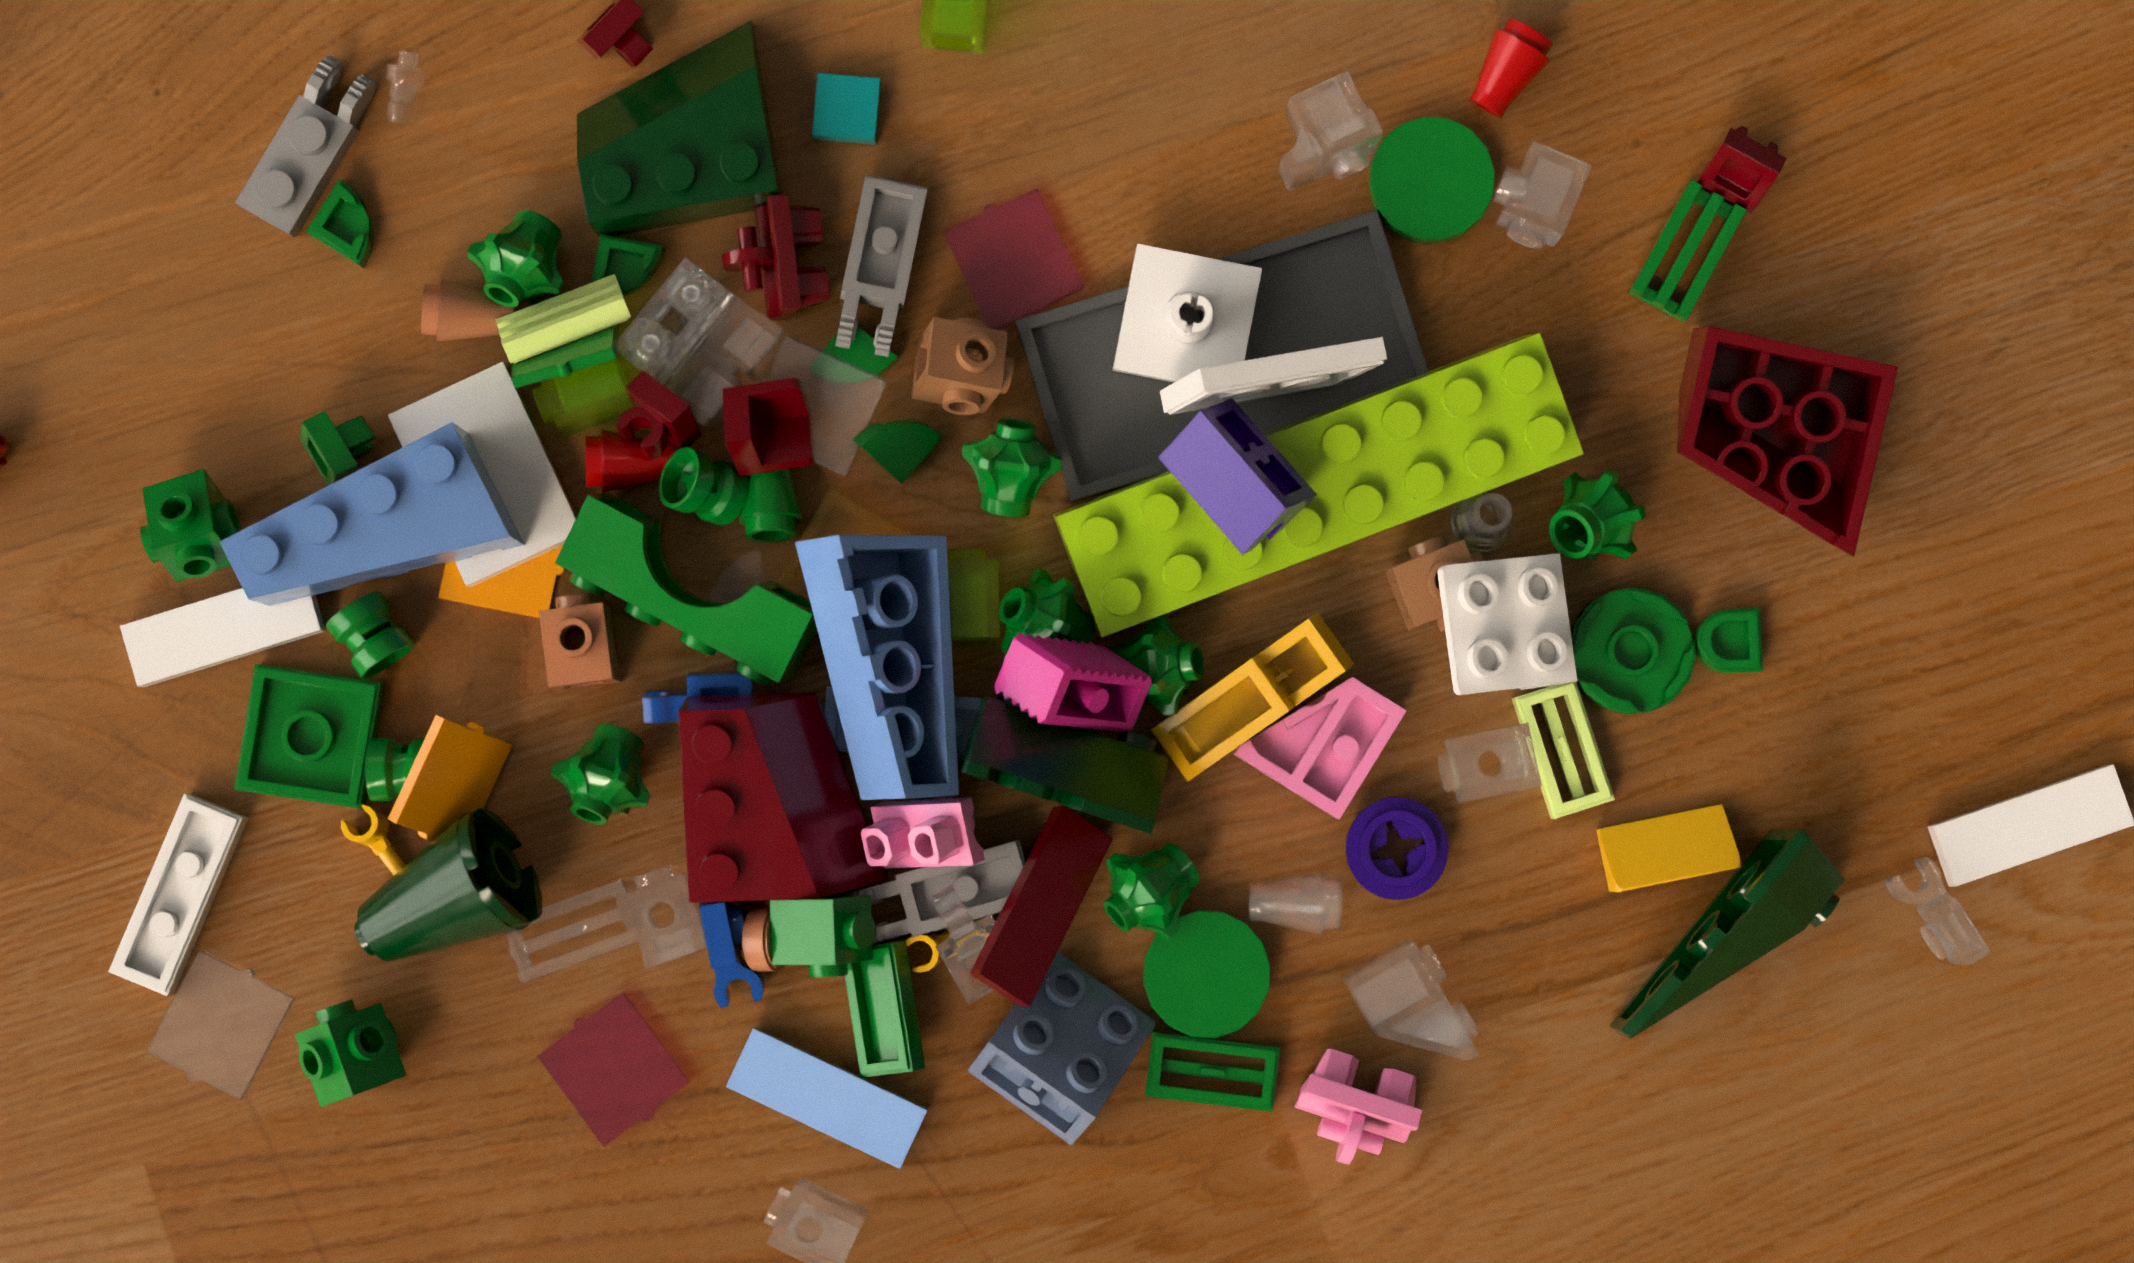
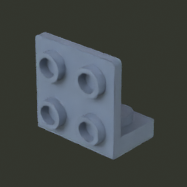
(1064, 1050)

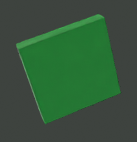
(308, 736)

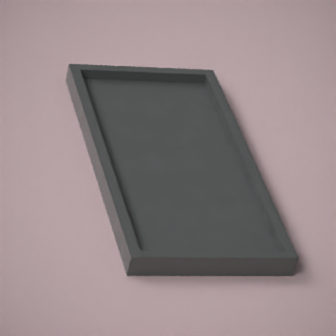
(1311, 294)

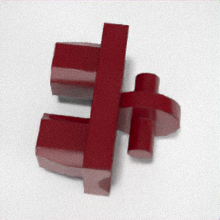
(778, 231)

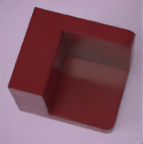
(768, 426)

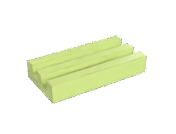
(562, 319)
(1587, 742)

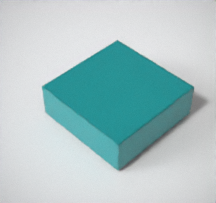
(846, 108)

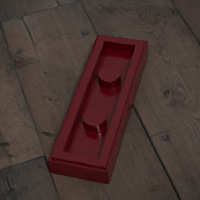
(1041, 906)

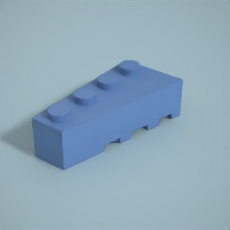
(388, 518)
(888, 657)

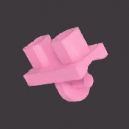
(922, 834)
(1356, 1116)

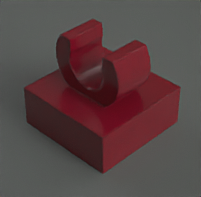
(615, 31)
(1742, 169)
(661, 412)

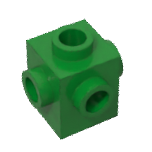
(186, 525)
(349, 1051)

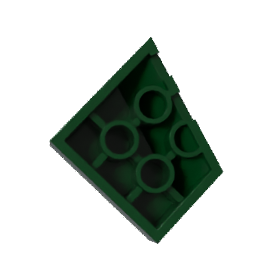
(680, 142)
(1067, 764)

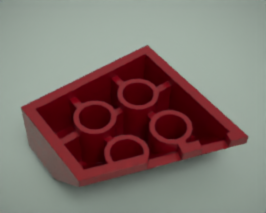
(1786, 426)
(767, 801)

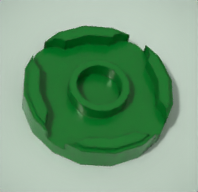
(1431, 180)
(1612, 652)
(1207, 975)

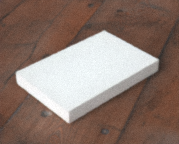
(1273, 375)
(513, 455)

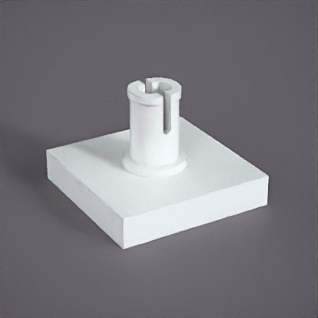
(1184, 314)

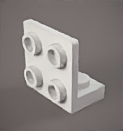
(1507, 624)

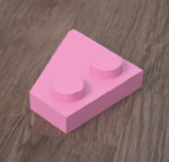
(1326, 745)

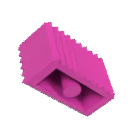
(1072, 683)

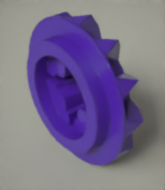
(1423, 863)

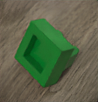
(338, 447)

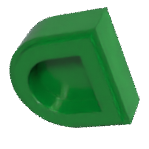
(1730, 641)

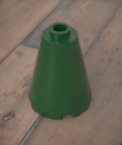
(452, 892)

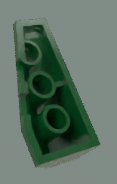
(1760, 907)

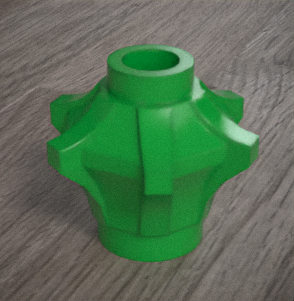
(520, 260)
(1010, 467)
(1595, 518)
(1044, 611)
(1166, 660)
(604, 775)
(1150, 889)

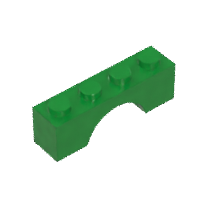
(621, 553)

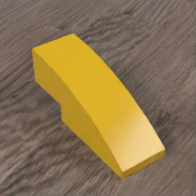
(1252, 697)

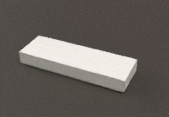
(214, 633)
(2031, 825)
(178, 894)

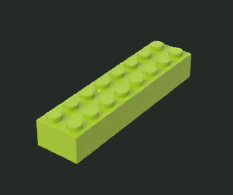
(1365, 460)

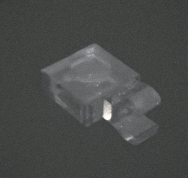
(1947, 925)
(965, 944)

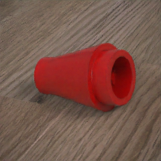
(1510, 66)
(620, 463)

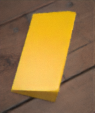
(1667, 848)

